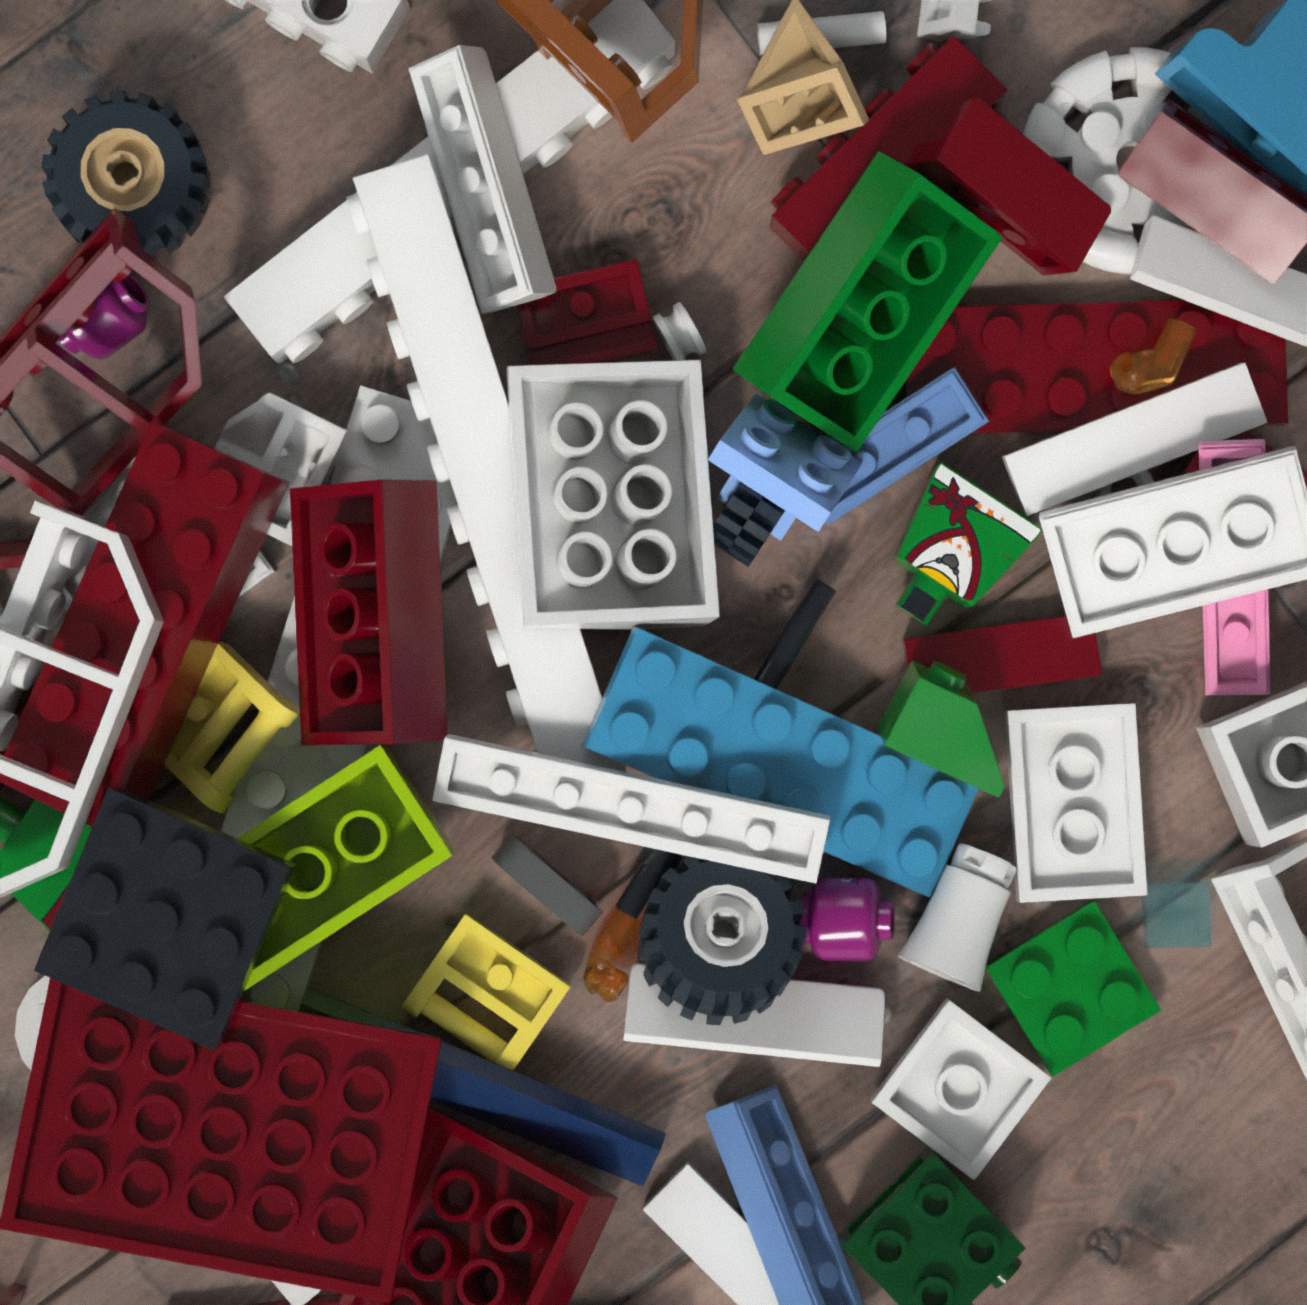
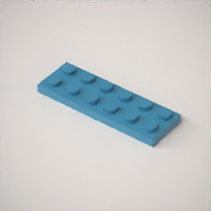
(742, 738)

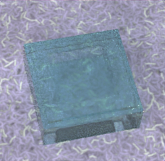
(1176, 915)

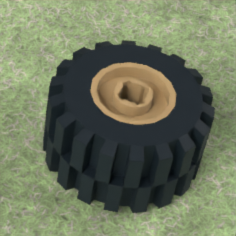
(129, 160)

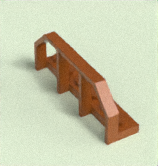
(611, 80)

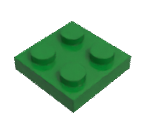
(1072, 988)

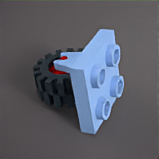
(776, 475)

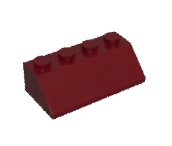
(369, 613)

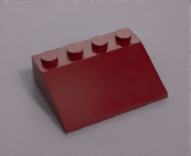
(493, 1224)

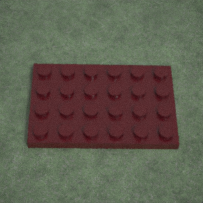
(245, 1159)

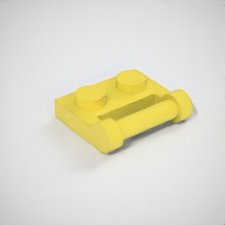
(218, 705)
(499, 979)

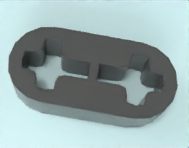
(547, 884)

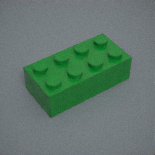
(868, 301)

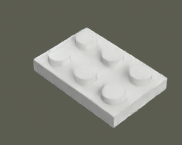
(1076, 803)

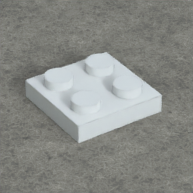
(960, 1089)

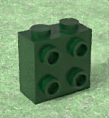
(932, 1238)

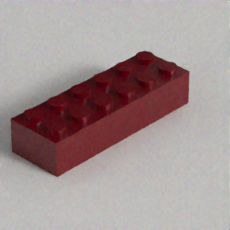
(196, 534)

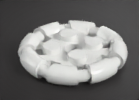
(1105, 131)

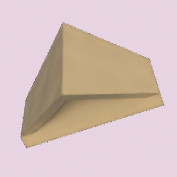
(799, 87)

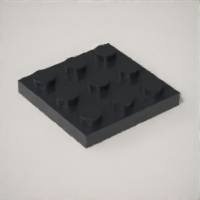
(164, 917)

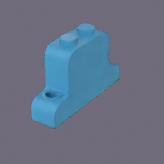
(1252, 89)

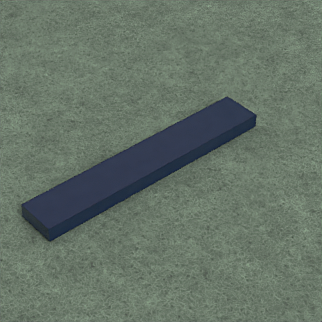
(524, 1104)

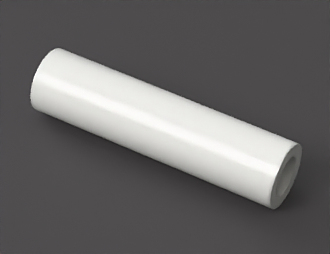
(839, 30)

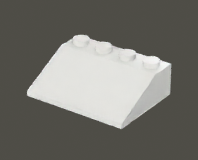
(612, 495)

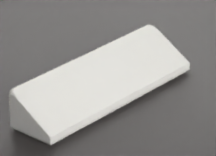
(482, 178)
(803, 1023)

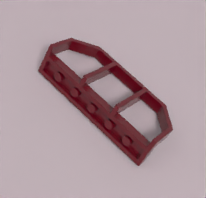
(31, 345)

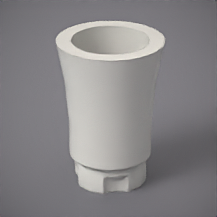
(961, 918)

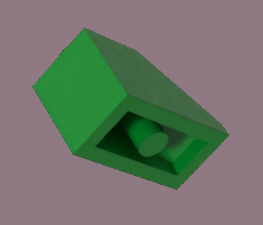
(941, 726)

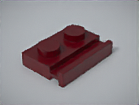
(590, 318)

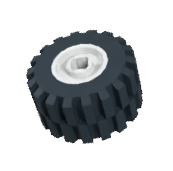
(720, 939)

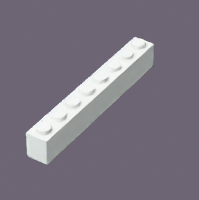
(326, 268)

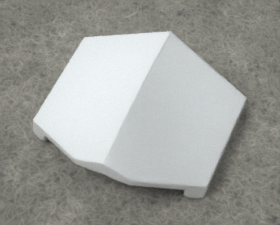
(286, 444)

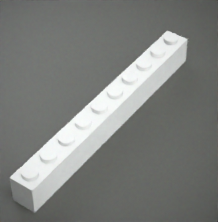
(471, 422)

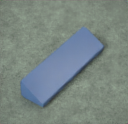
(781, 1201)

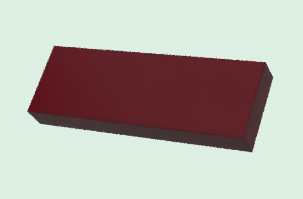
(1010, 654)

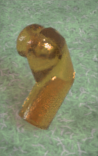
(1154, 367)
(605, 952)

